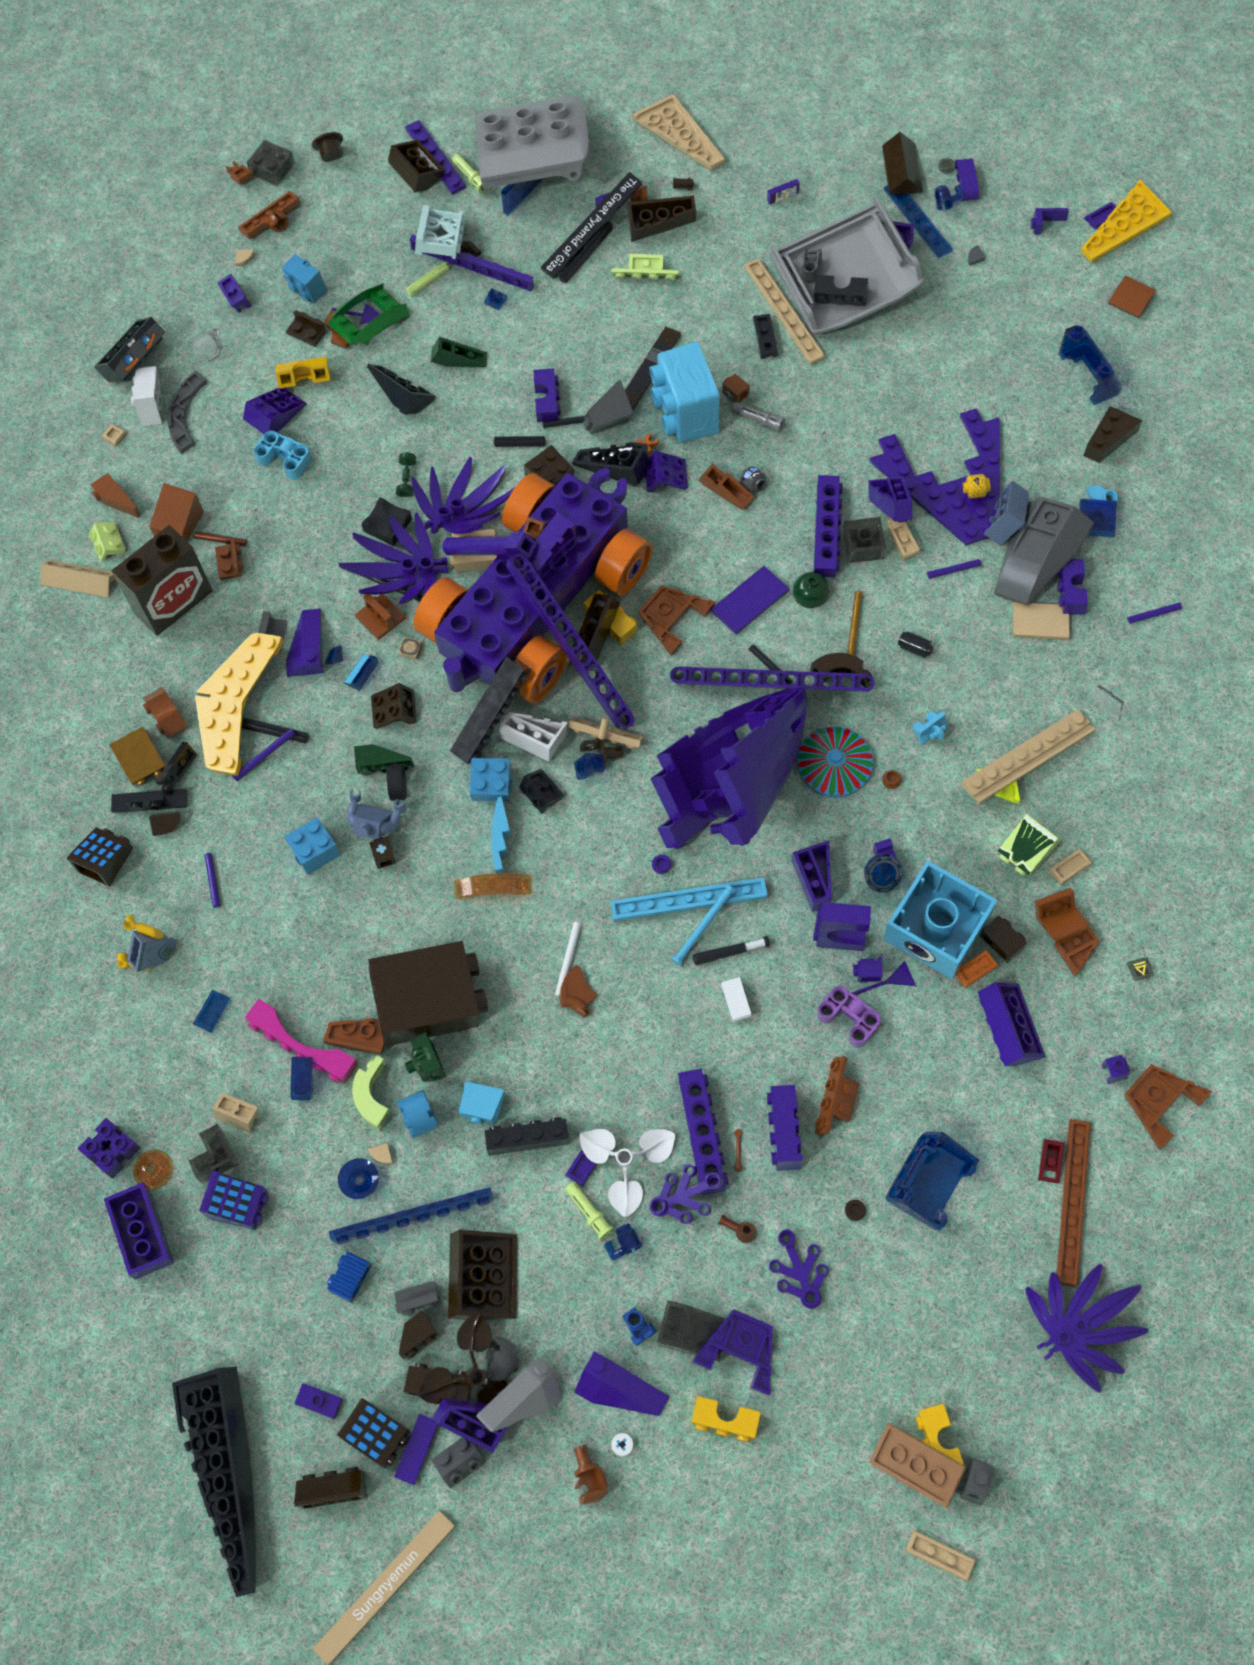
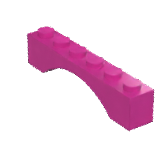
(334, 1062)

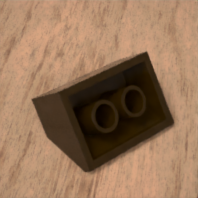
(415, 165)
(330, 1488)

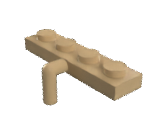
(602, 731)

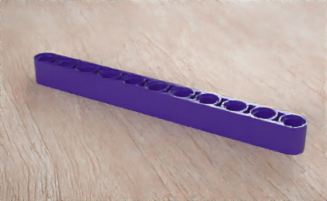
(562, 638)
(763, 675)

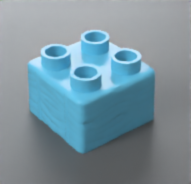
(686, 393)

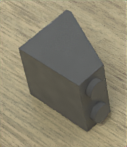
(608, 410)

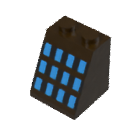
(100, 855)
(374, 1433)

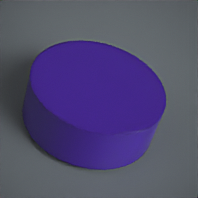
(661, 864)

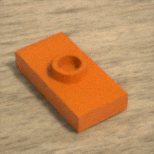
(976, 968)

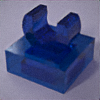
(495, 299)

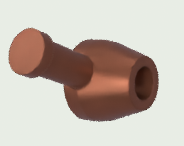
(738, 1228)

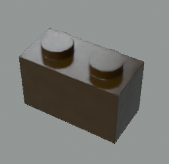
(1003, 938)

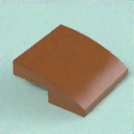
(1132, 296)

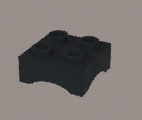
(378, 521)

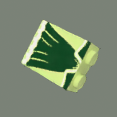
(1028, 846)

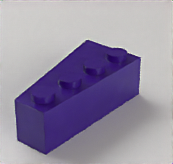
(785, 1128)

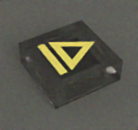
(1140, 969)

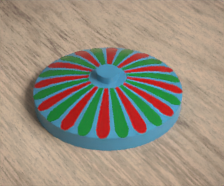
(835, 762)

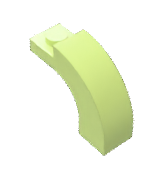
(363, 1082)

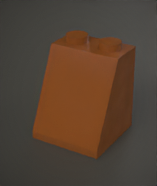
(178, 509)

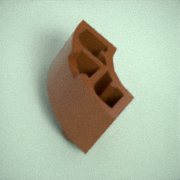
(164, 711)

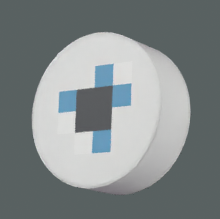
(622, 1444)

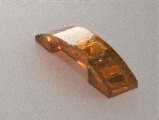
(492, 884)

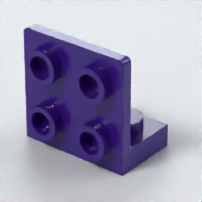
(665, 470)

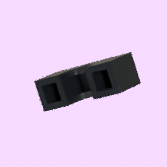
(854, 294)

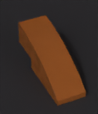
(726, 487)

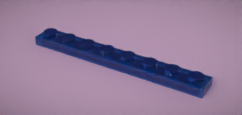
(420, 1213)

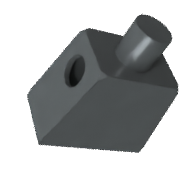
(977, 1481)

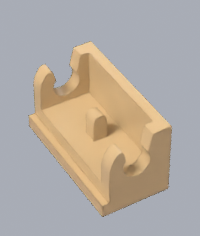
(235, 1112)

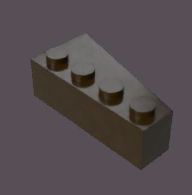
(660, 215)

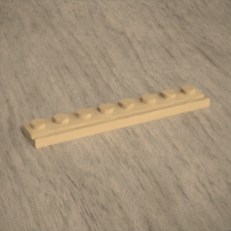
(1028, 756)

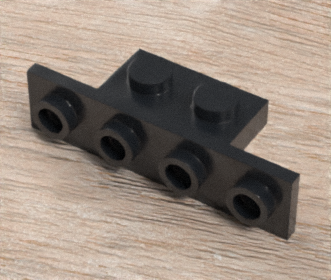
(149, 801)

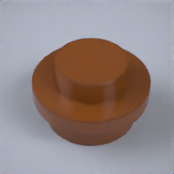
(891, 779)

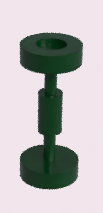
(405, 490)

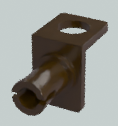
(607, 753)

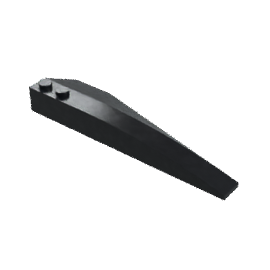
(222, 1461)

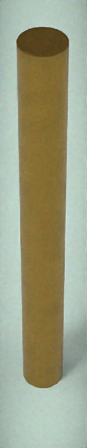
(854, 623)

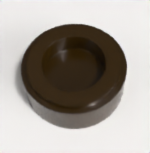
(855, 1210)

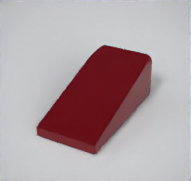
(1051, 1159)

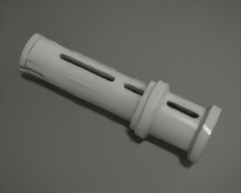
(766, 419)

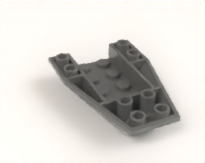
(1041, 548)

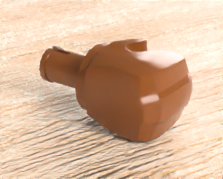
(591, 1476)

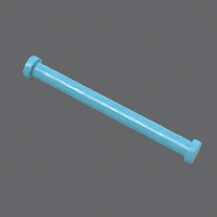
(703, 925)

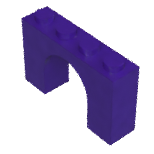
(842, 926)

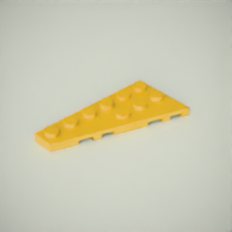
(1129, 219)

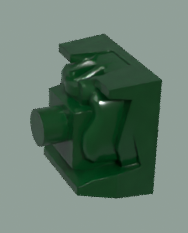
(425, 1060)

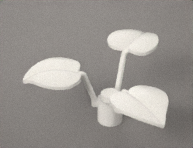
(599, 1145)

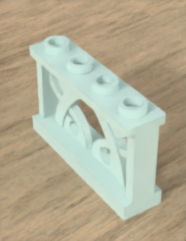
(441, 244)

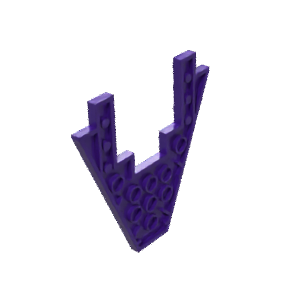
(947, 502)

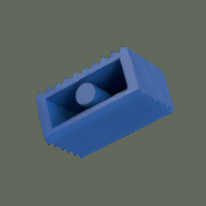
(348, 1277)

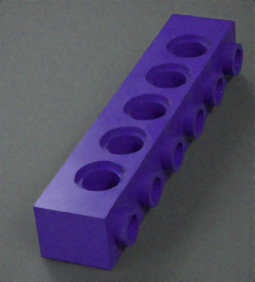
(827, 486)
(696, 1080)

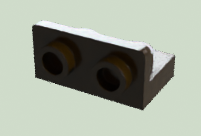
(306, 328)

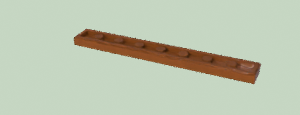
(1073, 1202)

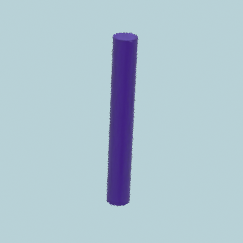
(955, 568)
(1153, 613)
(212, 880)

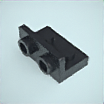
(540, 790)

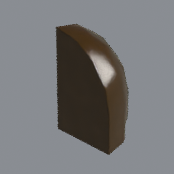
(164, 822)

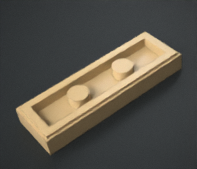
(940, 1555)

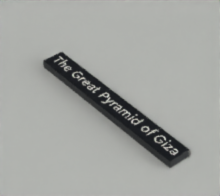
(591, 225)

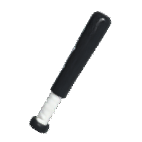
(720, 953)

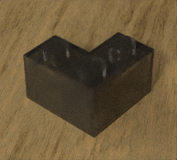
(218, 1156)

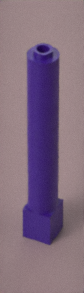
(497, 545)

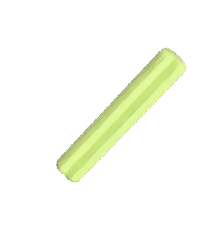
(427, 279)

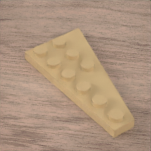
(676, 126)

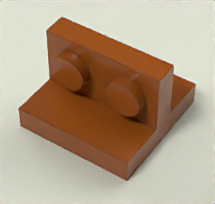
(379, 615)

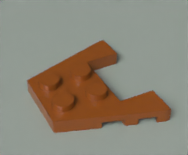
(666, 608)
(1154, 1094)

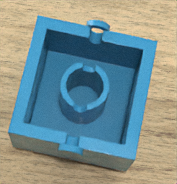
(304, 279)
(490, 779)
(312, 845)

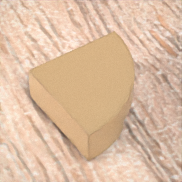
(243, 256)
(381, 1154)

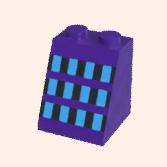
(234, 1201)

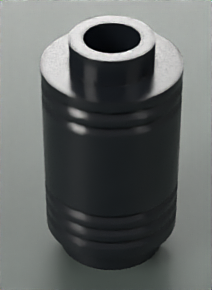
(915, 644)

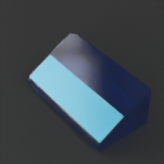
(361, 671)

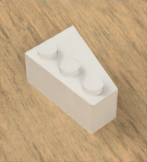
(146, 395)
(533, 734)

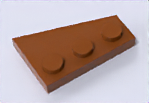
(356, 1035)

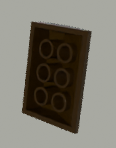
(482, 1275)

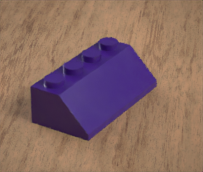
(1011, 1024)

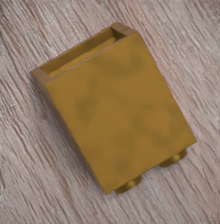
(137, 756)

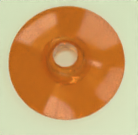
(161, 1173)

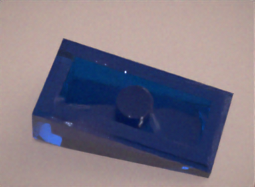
(301, 1078)

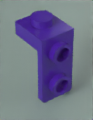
(1047, 214)

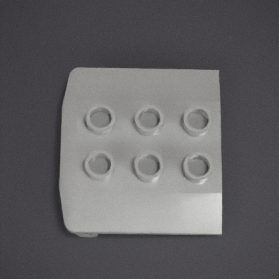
(532, 141)
(853, 246)

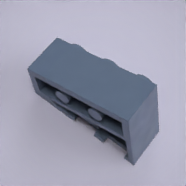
(1010, 513)

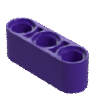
(967, 178)

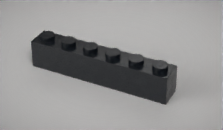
(491, 709)

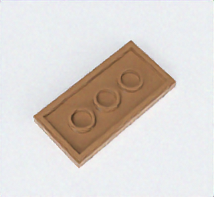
(918, 1465)

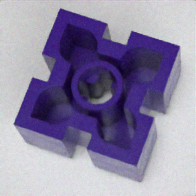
(97, 1152)

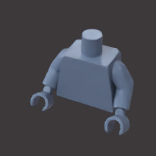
(370, 820)

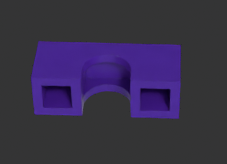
(546, 382)
(1072, 599)

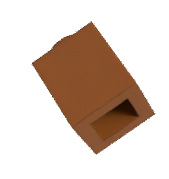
(735, 388)

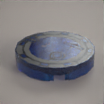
(883, 873)

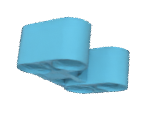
(275, 444)

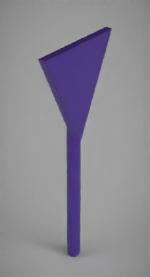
(900, 976)

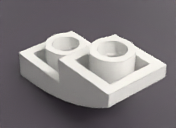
(736, 999)

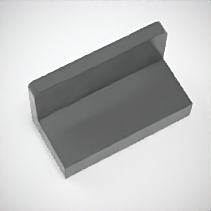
(272, 626)

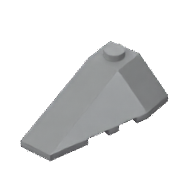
(527, 1395)

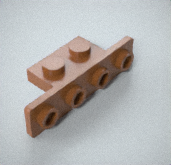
(838, 1097)

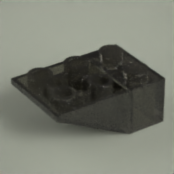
(687, 1328)

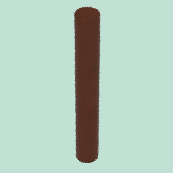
(219, 538)

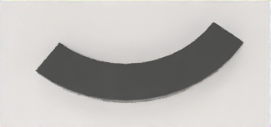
(178, 410)

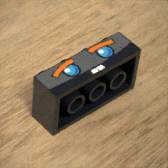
(130, 350)

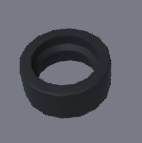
(396, 782)

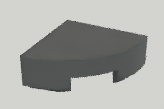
(975, 256)

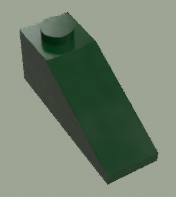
(456, 355)

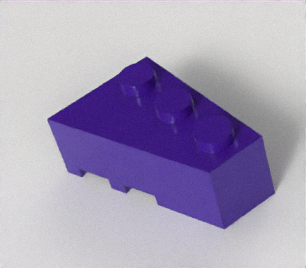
(813, 871)

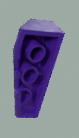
(306, 650)

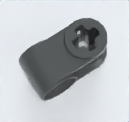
(811, 264)

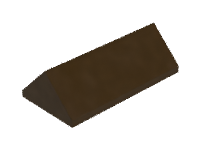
(901, 165)
(597, 623)

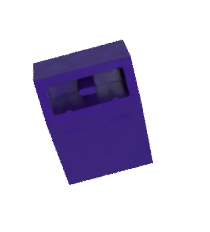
(272, 410)

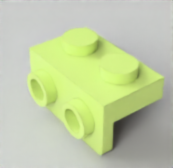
(106, 539)

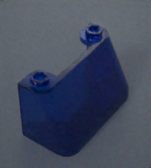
(1080, 347)
(930, 1178)

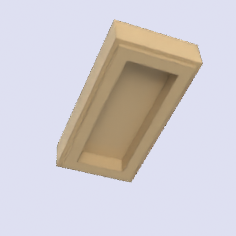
(1070, 866)

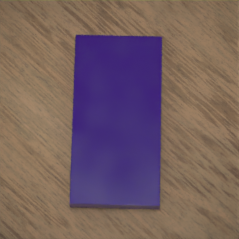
(749, 600)

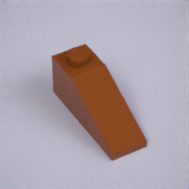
(113, 496)

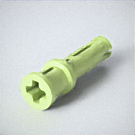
(474, 176)
(594, 1217)

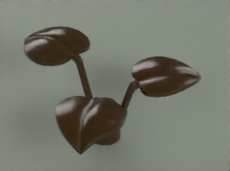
(438, 1383)

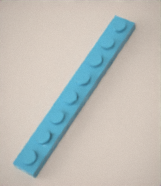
(686, 899)

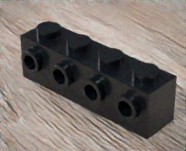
(526, 1137)

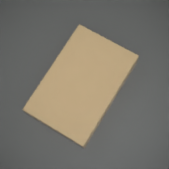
(1040, 621)

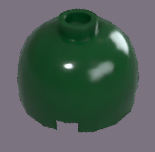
(811, 590)

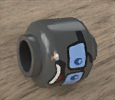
(753, 479)

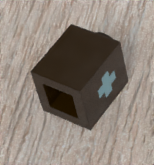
(382, 852)

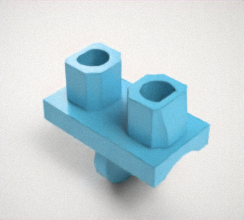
(932, 729)

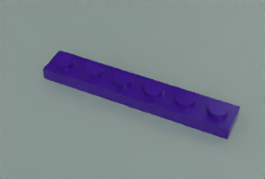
(450, 177)

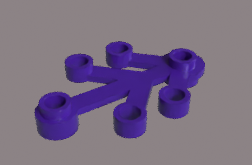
(683, 1195)
(800, 1272)

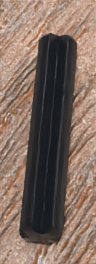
(519, 441)

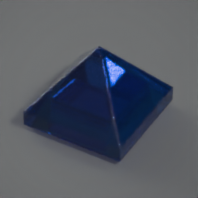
(335, 655)

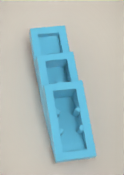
(500, 830)

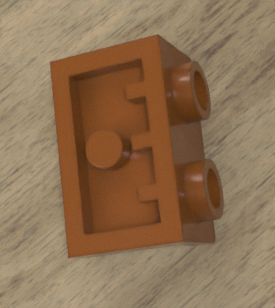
(228, 560)

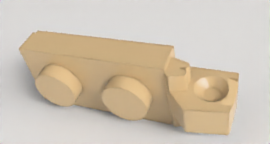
(902, 539)

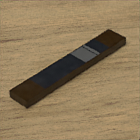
(642, 377)

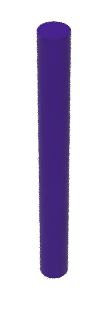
(264, 754)

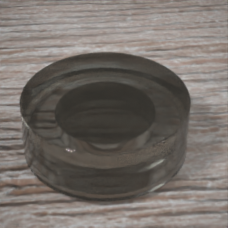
(946, 166)

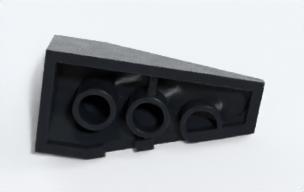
(400, 392)
(622, 461)

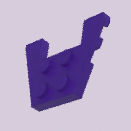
(744, 1339)

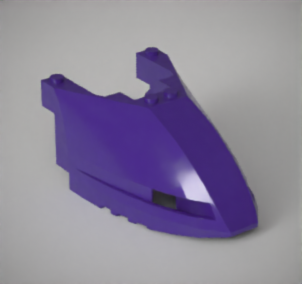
(724, 776)

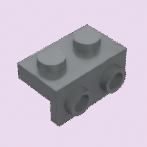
(416, 1297)
(458, 1461)

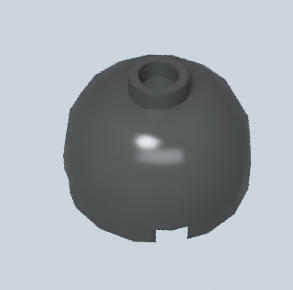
(501, 1360)

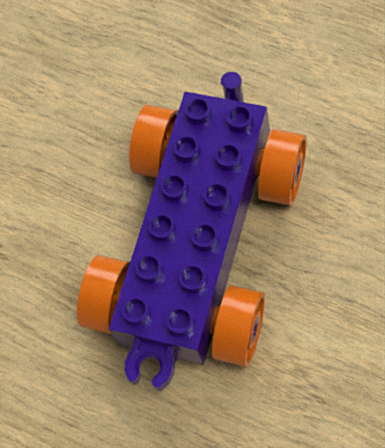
(496, 617)

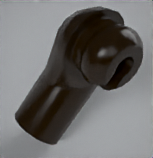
(469, 247)

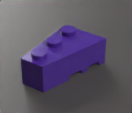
(891, 497)
(553, 544)
(461, 1419)

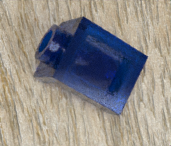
(588, 764)

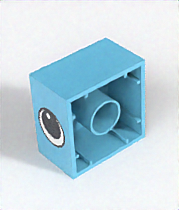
(939, 919)

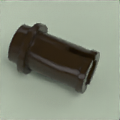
(682, 183)

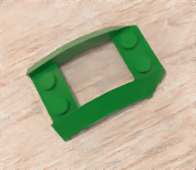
(391, 315)

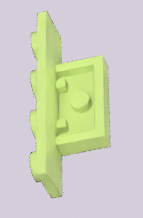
(645, 265)

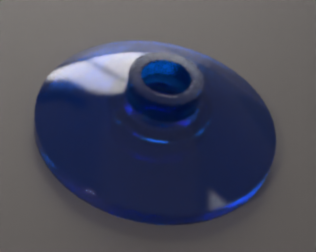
(351, 1171)

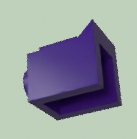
(868, 970)
(1117, 1067)

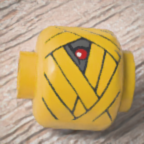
(976, 486)

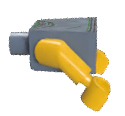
(147, 946)

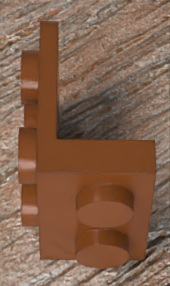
(1059, 915)

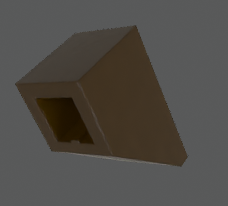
(416, 1332)

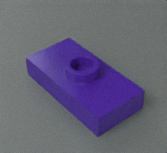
(318, 1401)

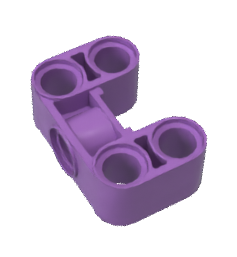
(854, 1009)

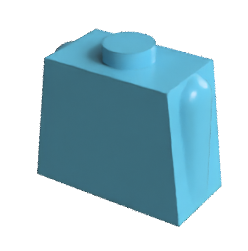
(481, 1103)

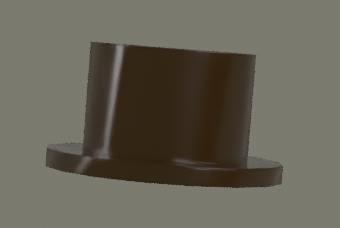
(329, 146)

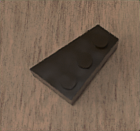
(1112, 432)

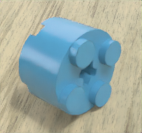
(417, 1114)

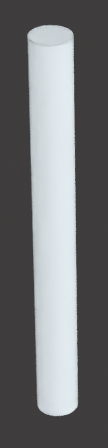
(568, 956)

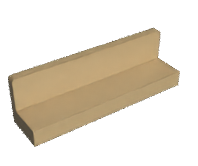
(76, 578)

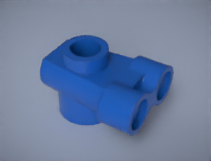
(640, 1331)

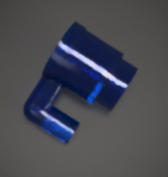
(942, 194)
(627, 1239)

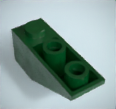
(371, 755)

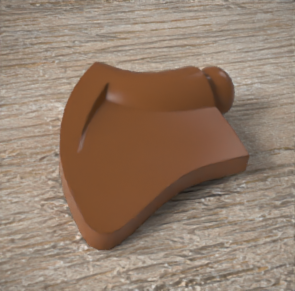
(576, 992)

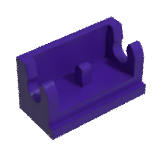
(233, 293)

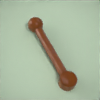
(738, 1133)

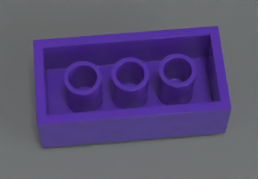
(138, 1231)

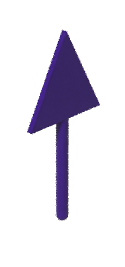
(367, 316)

